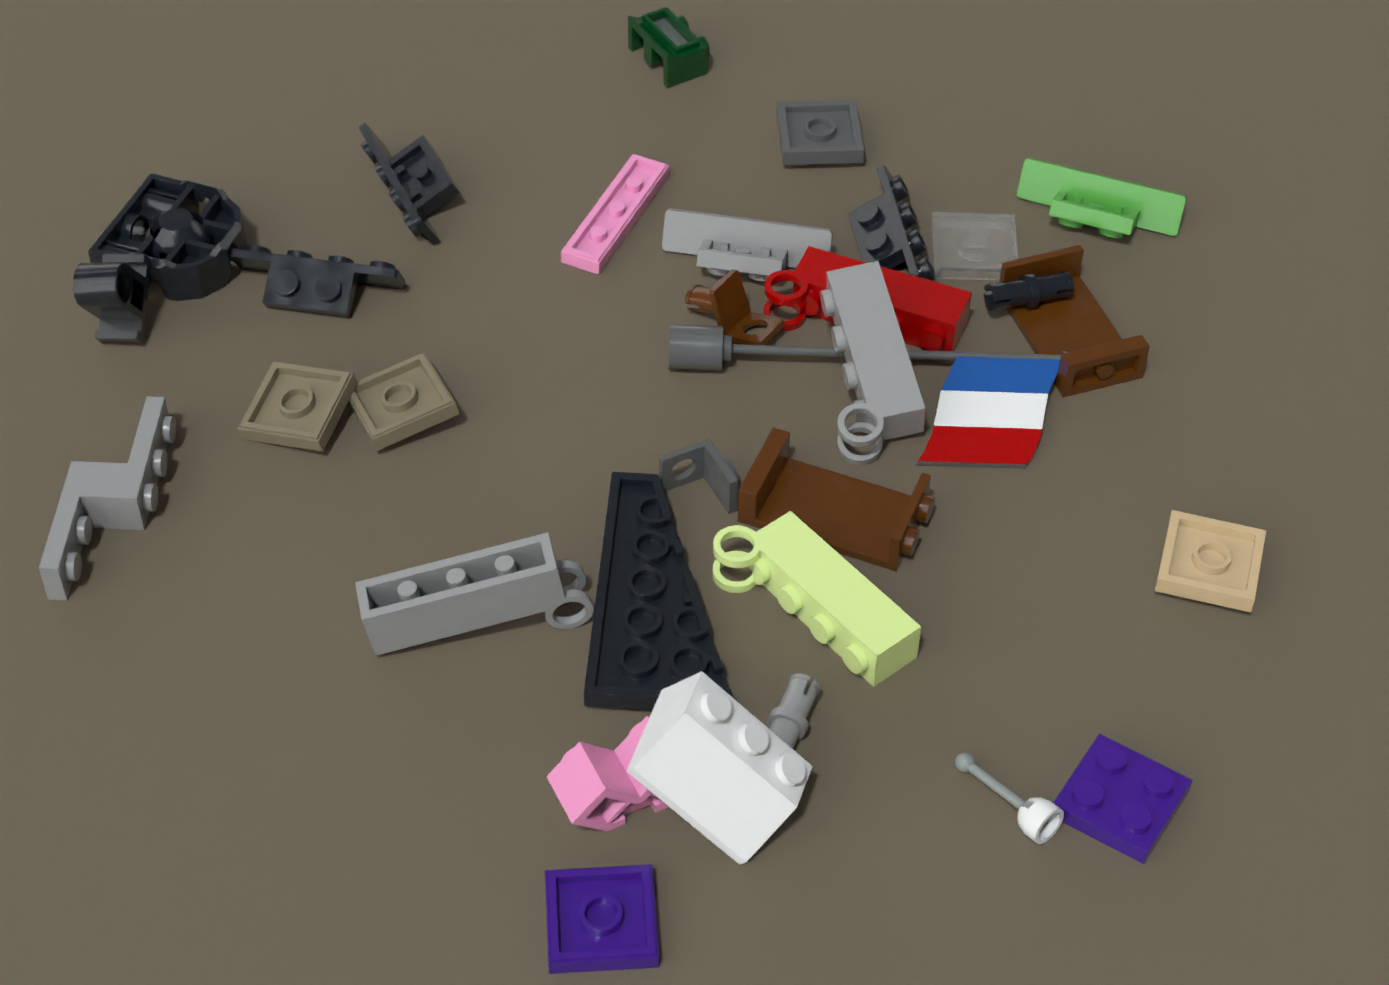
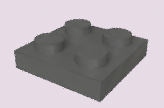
(819, 132)

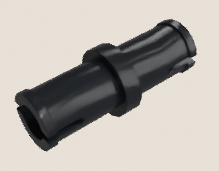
(1028, 290)

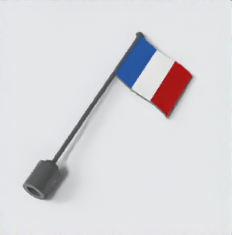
(985, 411)

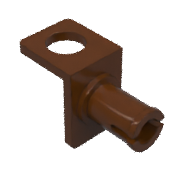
(731, 309)

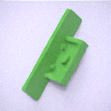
(1100, 200)

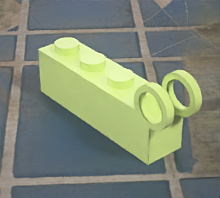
(824, 593)

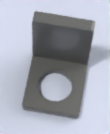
(706, 464)

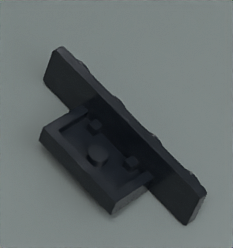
(416, 177)
(887, 230)
(312, 284)

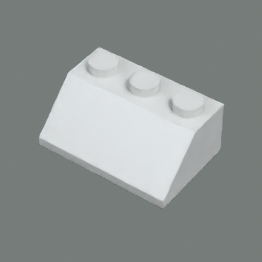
(718, 766)

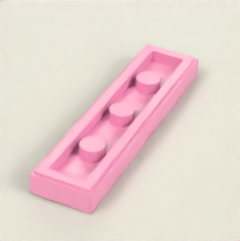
(615, 214)

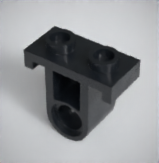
(116, 295)

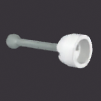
(1035, 817)

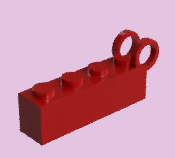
(926, 311)

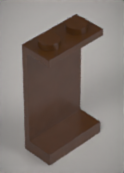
(1075, 325)
(842, 510)

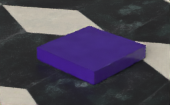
(601, 919)

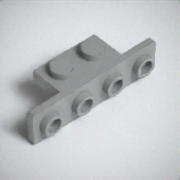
(740, 242)

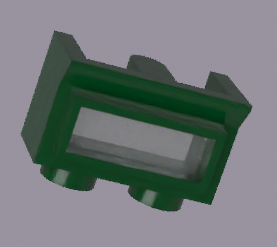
(670, 38)

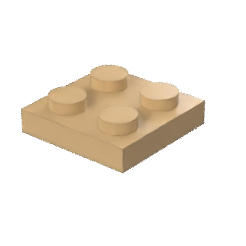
(1211, 561)

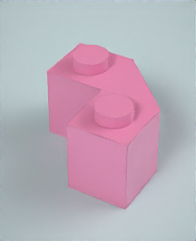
(596, 786)

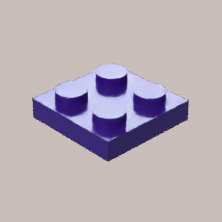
(1122, 798)

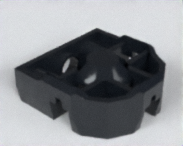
(194, 243)

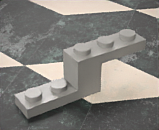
(106, 498)

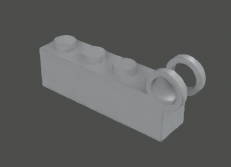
(875, 361)
(470, 594)

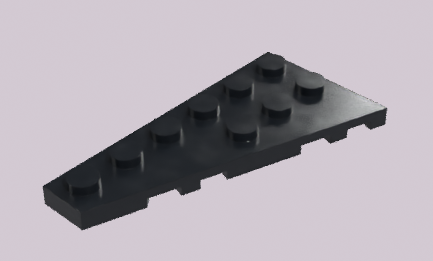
(647, 605)

